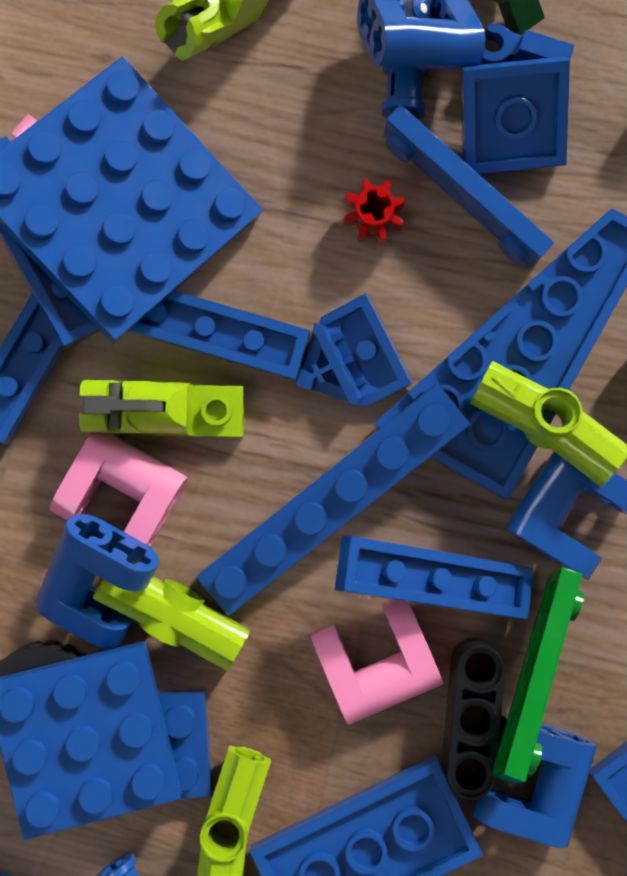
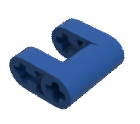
(444, 41)
(548, 505)
(87, 550)
(556, 795)

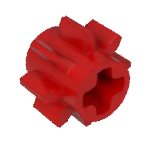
(382, 200)

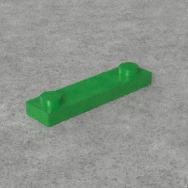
(519, 749)

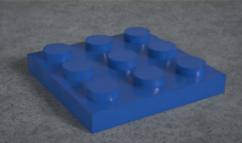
(85, 740)

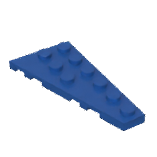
(538, 335)

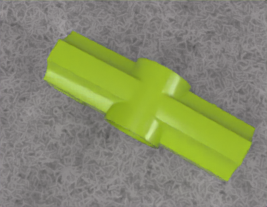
(578, 441)
(178, 618)
(236, 802)

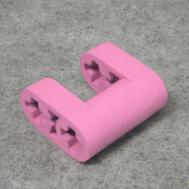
(127, 470)
(385, 681)

